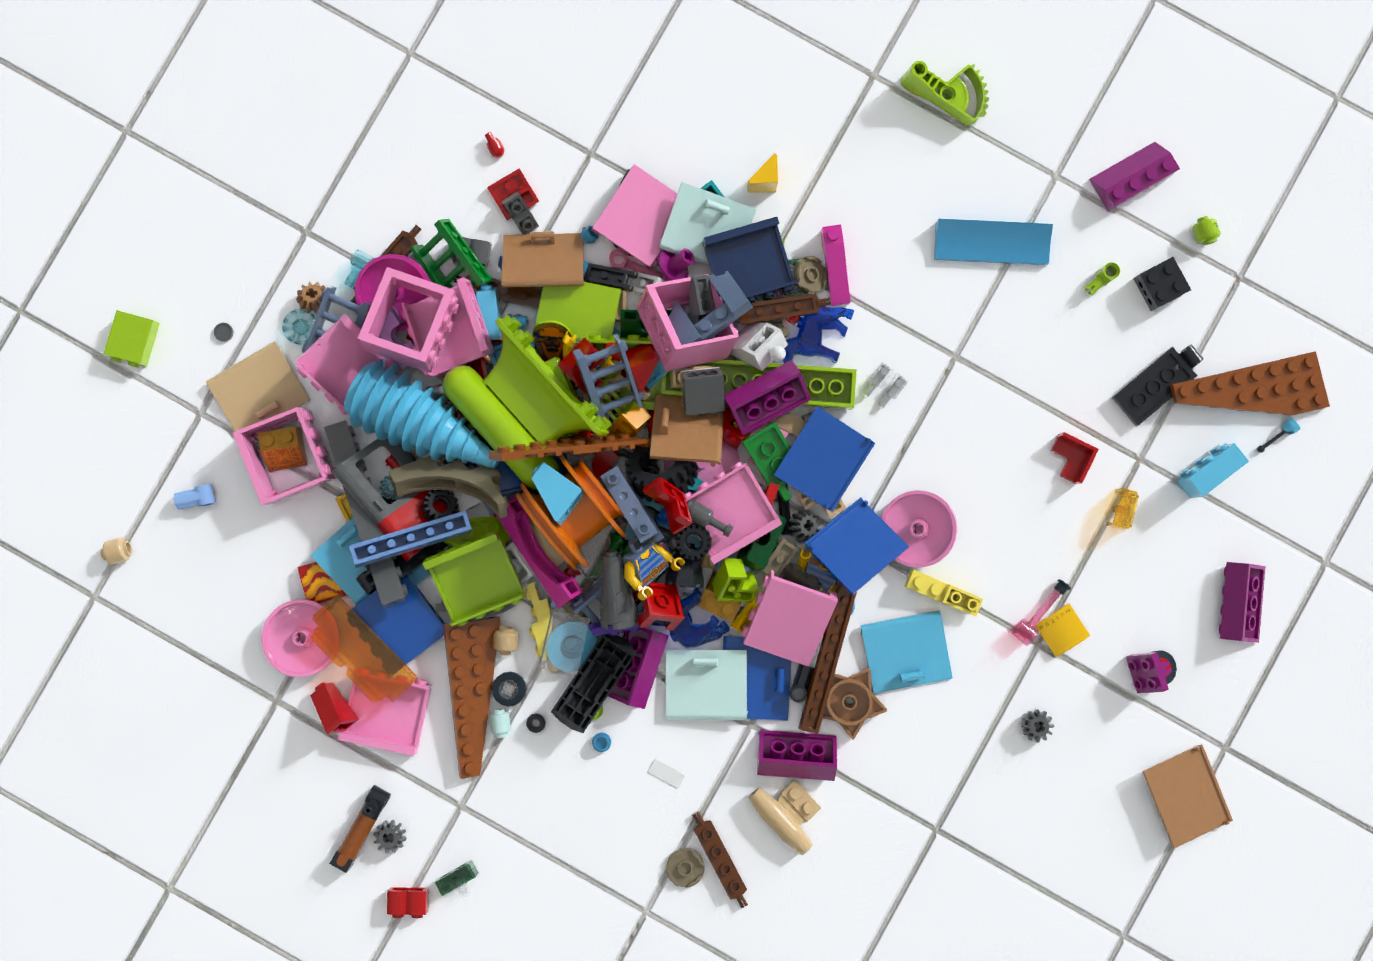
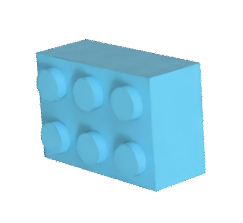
(1212, 470)

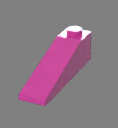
(835, 264)

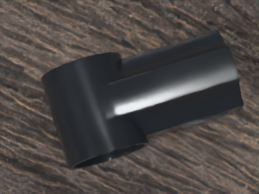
(801, 680)

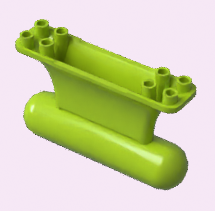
(520, 401)

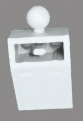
(760, 345)

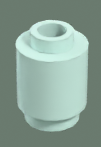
(500, 723)

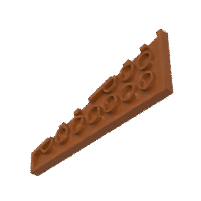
(579, 445)
(470, 676)

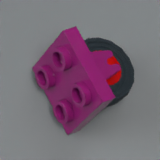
(1152, 671)

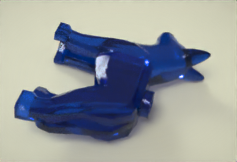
(809, 337)
(691, 634)

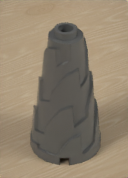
(616, 595)

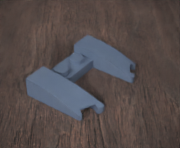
(734, 307)

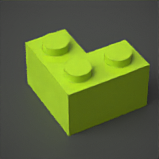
(734, 583)

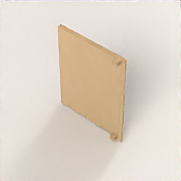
(257, 388)

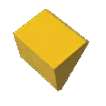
(765, 178)

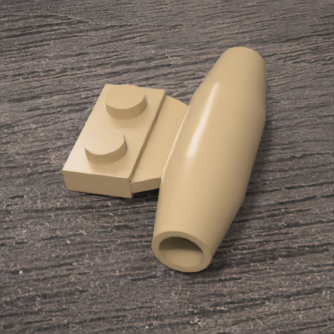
(787, 814)

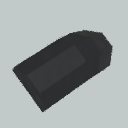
(593, 682)

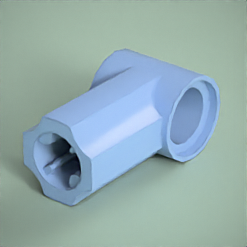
(199, 496)

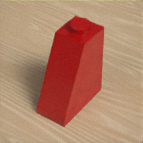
(332, 708)

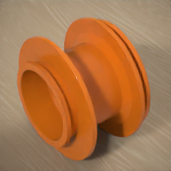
(586, 520)

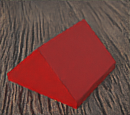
(642, 363)

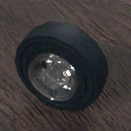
(502, 691)

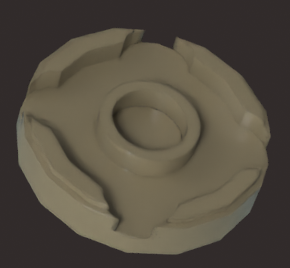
(810, 274)
(685, 867)

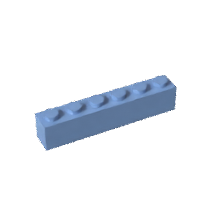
(410, 539)

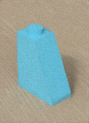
(490, 309)
(557, 492)

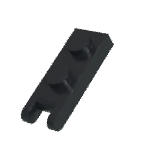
(609, 277)

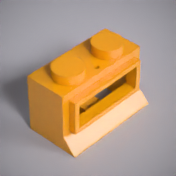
(631, 422)

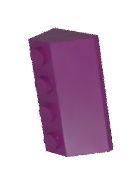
(1134, 175)
(767, 397)
(1242, 602)
(638, 678)
(797, 755)

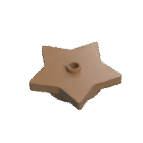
(863, 707)

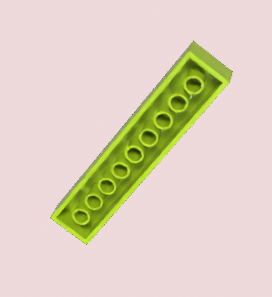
(826, 385)

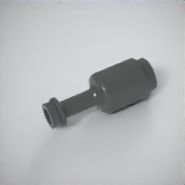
(704, 516)

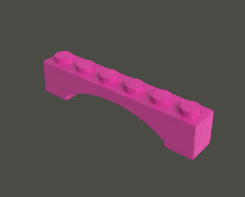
(557, 584)

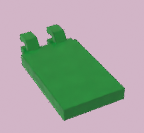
(767, 451)

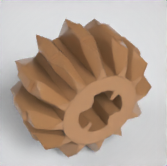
(305, 296)

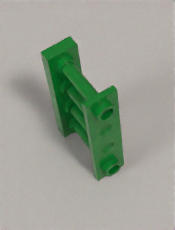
(456, 246)

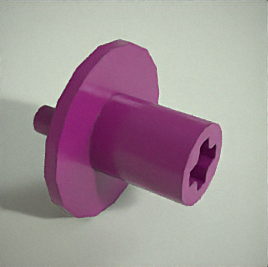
(675, 265)

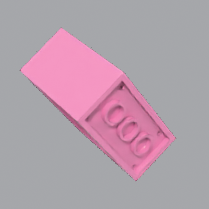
(663, 336)
(427, 357)
(255, 467)

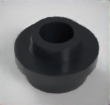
(535, 729)

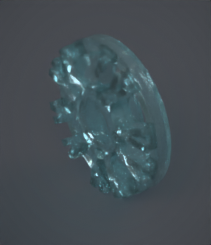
(299, 326)

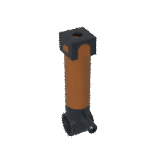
(360, 829)

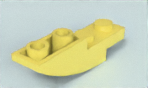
(943, 592)
(540, 610)

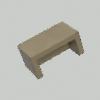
(780, 557)

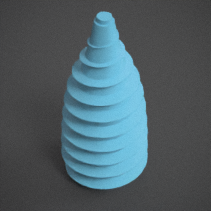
(411, 417)

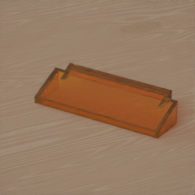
(354, 644)

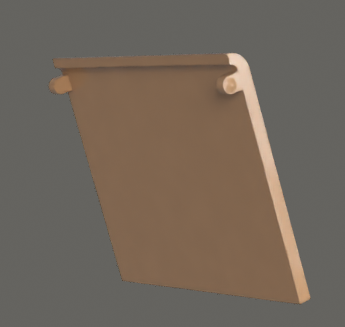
(542, 260)
(685, 436)
(1187, 795)

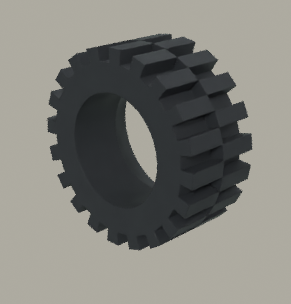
(679, 475)

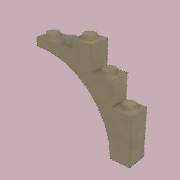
(454, 476)

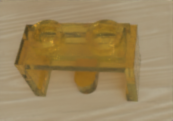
(1124, 509)

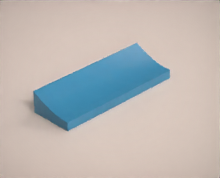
(992, 241)

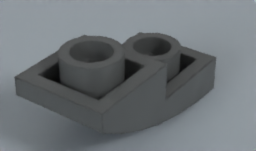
(520, 213)

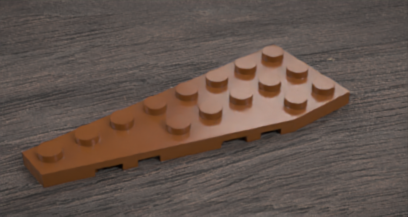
(1273, 387)

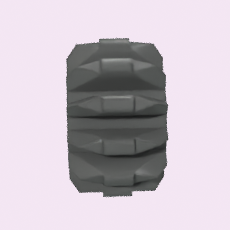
(803, 525)
(1042, 720)
(396, 840)

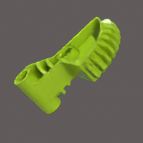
(927, 85)

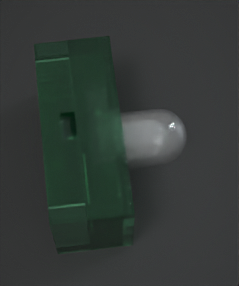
(457, 879)

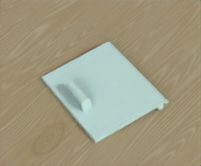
(700, 215)
(706, 685)

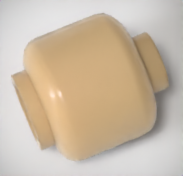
(116, 551)
(505, 640)

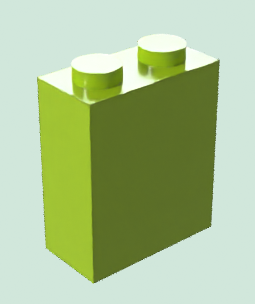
(131, 339)

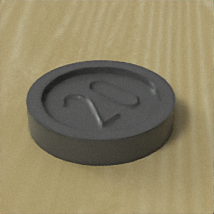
(223, 332)

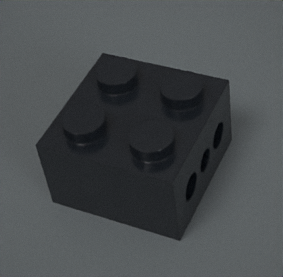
(1162, 283)

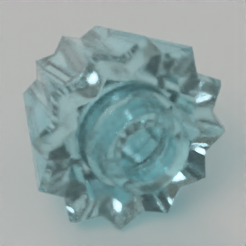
(387, 489)

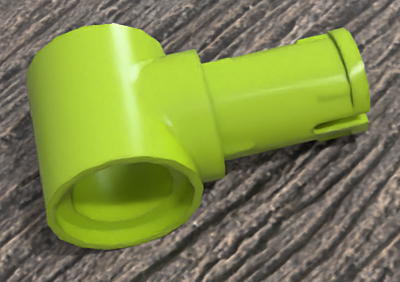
(1102, 278)

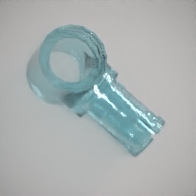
(357, 262)

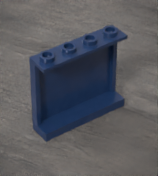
(752, 257)

